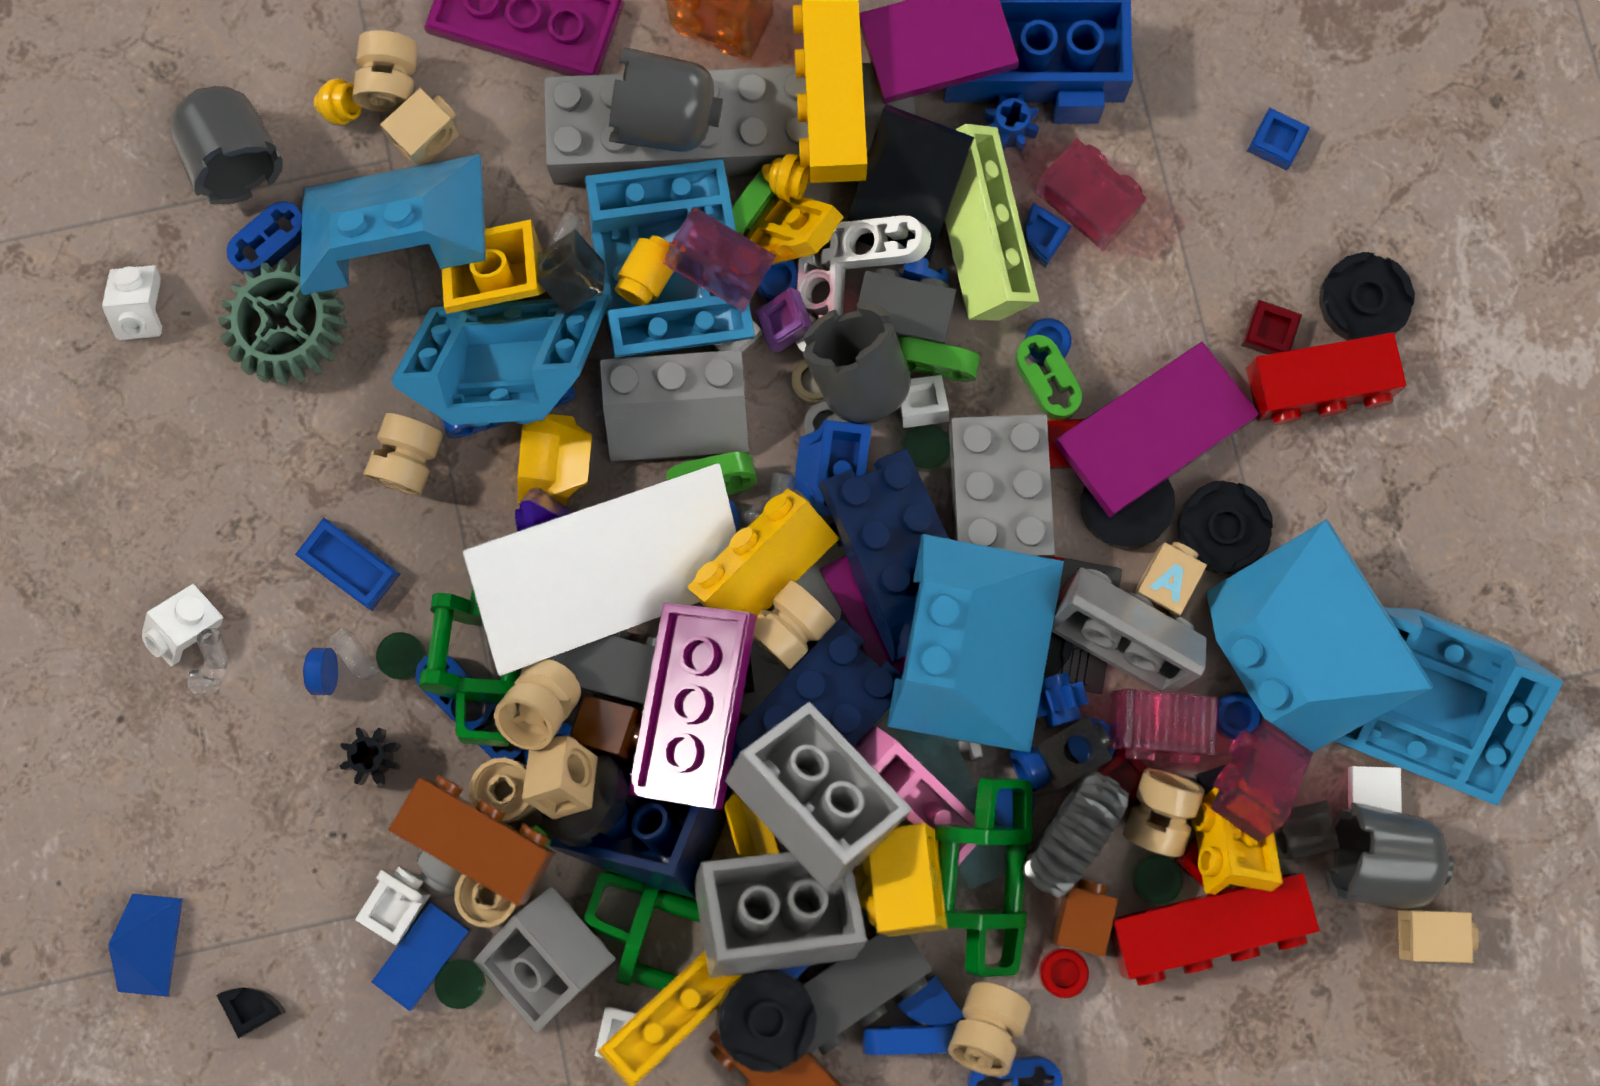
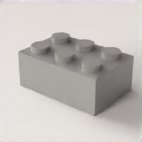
(1002, 483)
(774, 915)

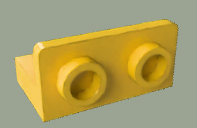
(1231, 855)

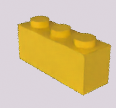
(765, 556)

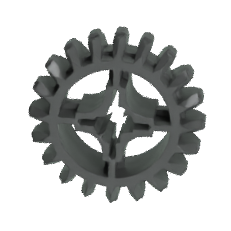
(1076, 834)

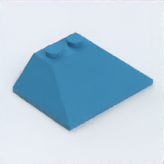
(657, 203)
(391, 212)
(498, 360)
(1313, 640)
(977, 643)
(1475, 717)

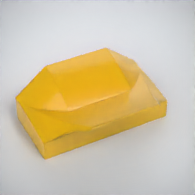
(553, 457)
(748, 831)

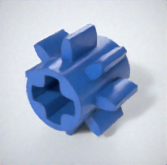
(1013, 109)
(1061, 700)

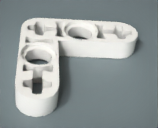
(842, 256)

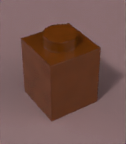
(608, 728)

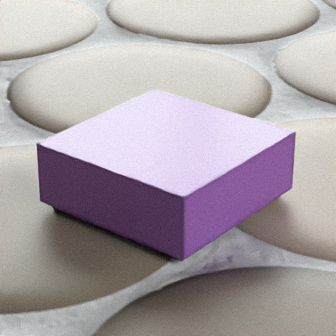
(783, 320)

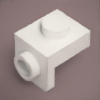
(132, 301)
(177, 623)
(394, 904)

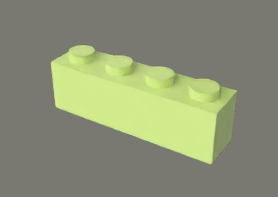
(988, 233)

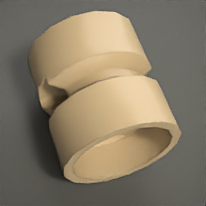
(385, 70)
(403, 454)
(791, 625)
(537, 704)
(502, 785)
(1168, 796)
(481, 905)
(992, 1021)

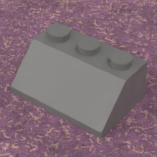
(674, 406)
(1128, 632)
(817, 795)

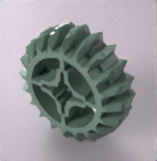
(272, 338)

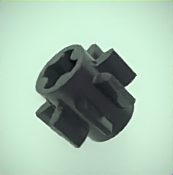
(358, 750)

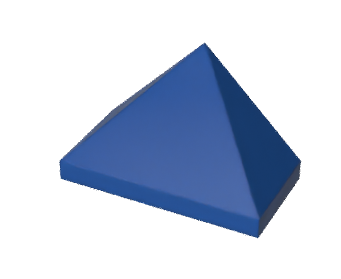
(146, 945)

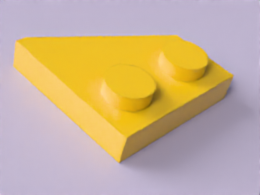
(795, 227)

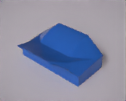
(828, 452)

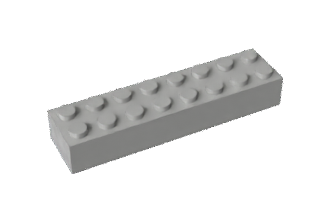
(753, 128)

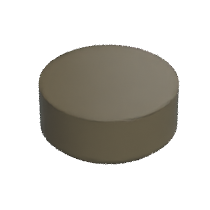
(805, 386)

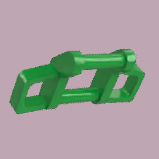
(437, 681)
(1016, 837)
(651, 899)

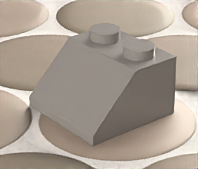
(544, 958)

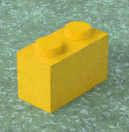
(906, 883)

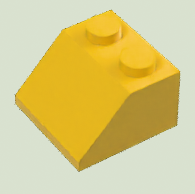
(504, 276)

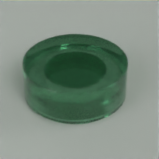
(927, 447)
(400, 655)
(1157, 879)
(460, 983)

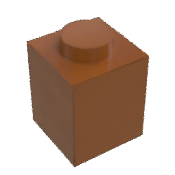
(1085, 918)

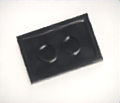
(911, 173)

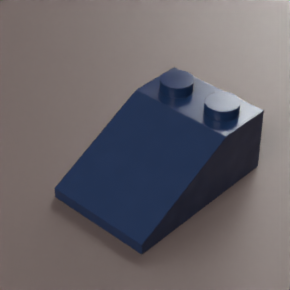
(655, 842)

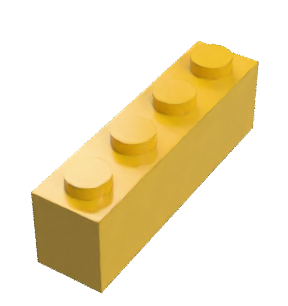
(833, 90)

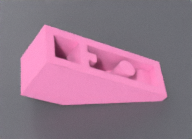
(914, 784)

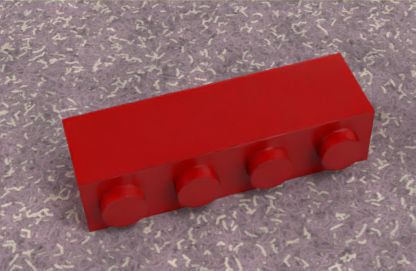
(1211, 927)

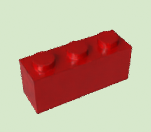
(1326, 378)

